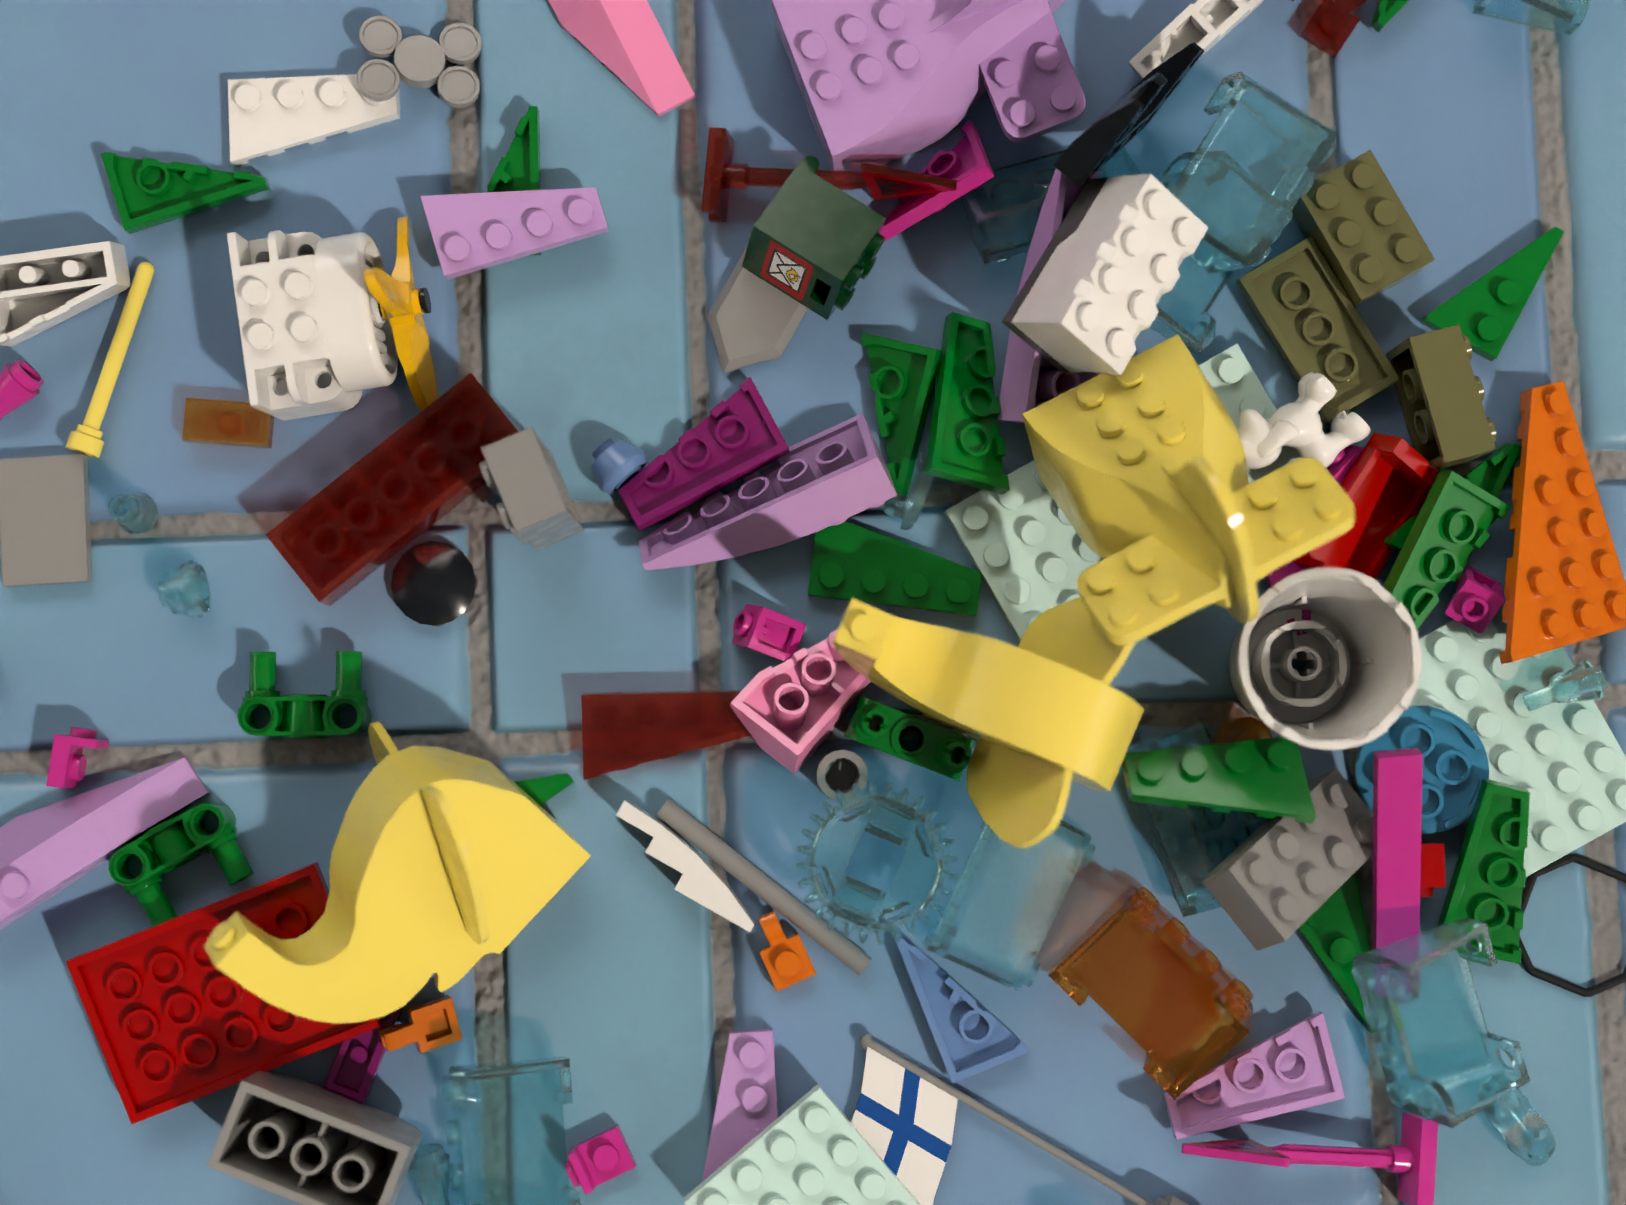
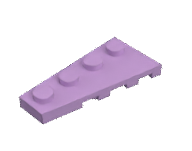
(499, 227)
(1267, 1080)
(745, 1095)

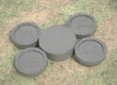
(419, 61)

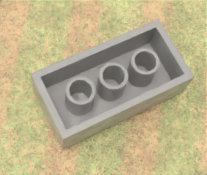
(532, 490)
(1294, 866)

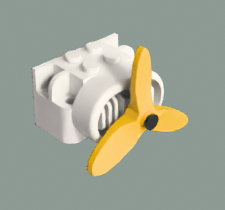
(328, 321)

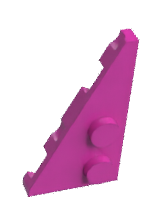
(964, 163)

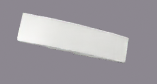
(1200, 23)
(698, 877)

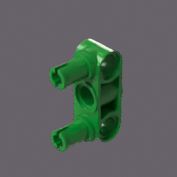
(304, 713)
(937, 749)
(172, 846)

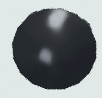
(433, 583)

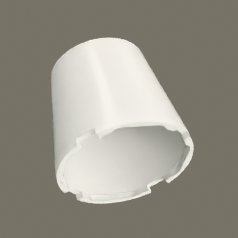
(1356, 655)

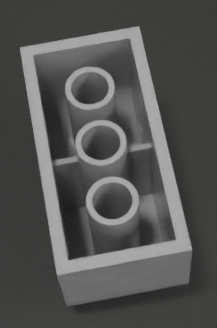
(313, 1143)

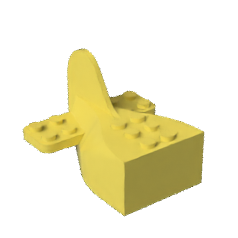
(1166, 497)

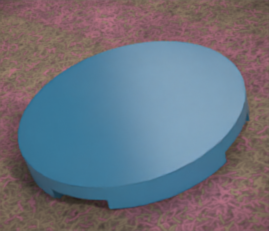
(1451, 764)

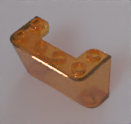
(1158, 989)

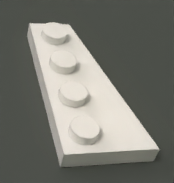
(291, 111)

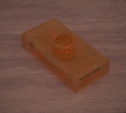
(226, 423)

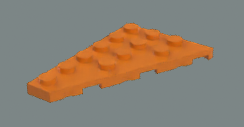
(1564, 562)

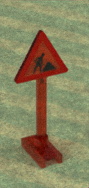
(724, 175)

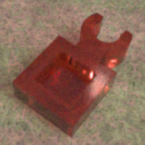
(1332, 25)

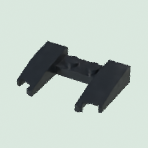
(1125, 118)

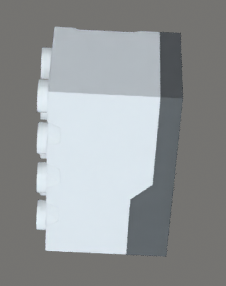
(1105, 274)

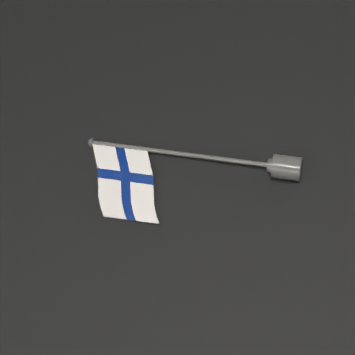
(912, 1121)

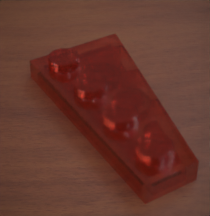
(653, 725)

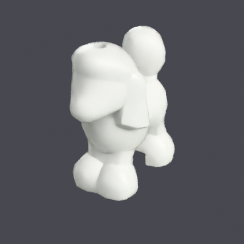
(1300, 427)

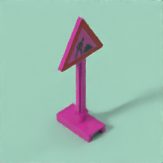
(1412, 1159)

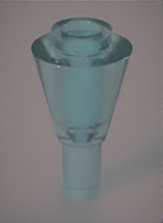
(1577, 684)

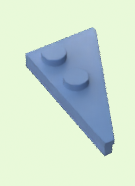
(963, 1030)

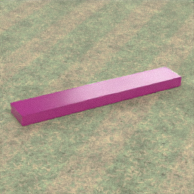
(1396, 845)

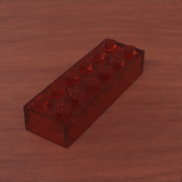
(392, 492)

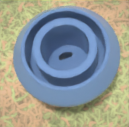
(616, 464)

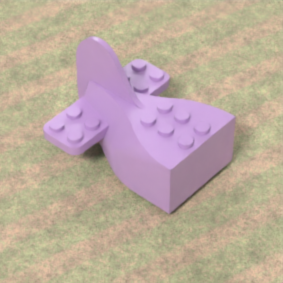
(908, 71)

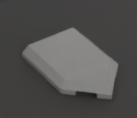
(752, 320)

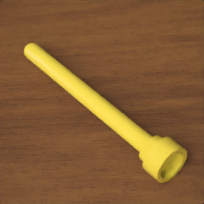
(87, 436)

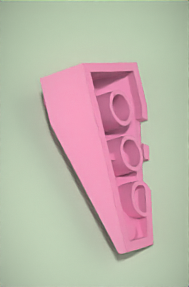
(629, 44)
(799, 702)

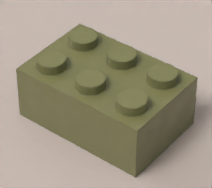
(1362, 229)
(1442, 398)

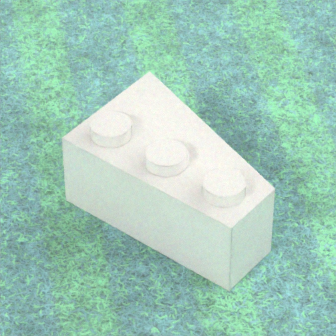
(55, 285)

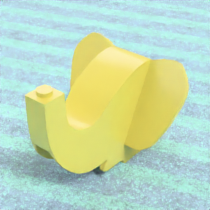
(1034, 707)
(423, 881)

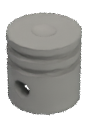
(839, 772)

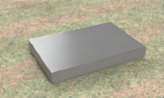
(45, 520)

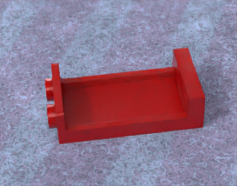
(1386, 490)

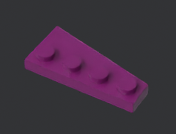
(717, 452)

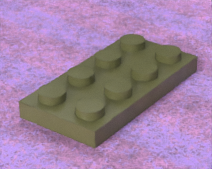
(1317, 326)

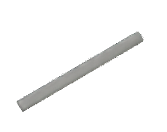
(763, 886)

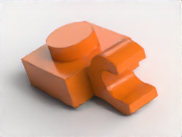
(785, 956)
(429, 1026)

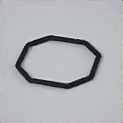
(1526, 893)

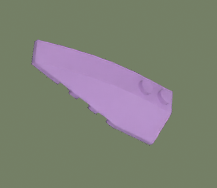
(1027, 375)
(799, 495)
(74, 836)

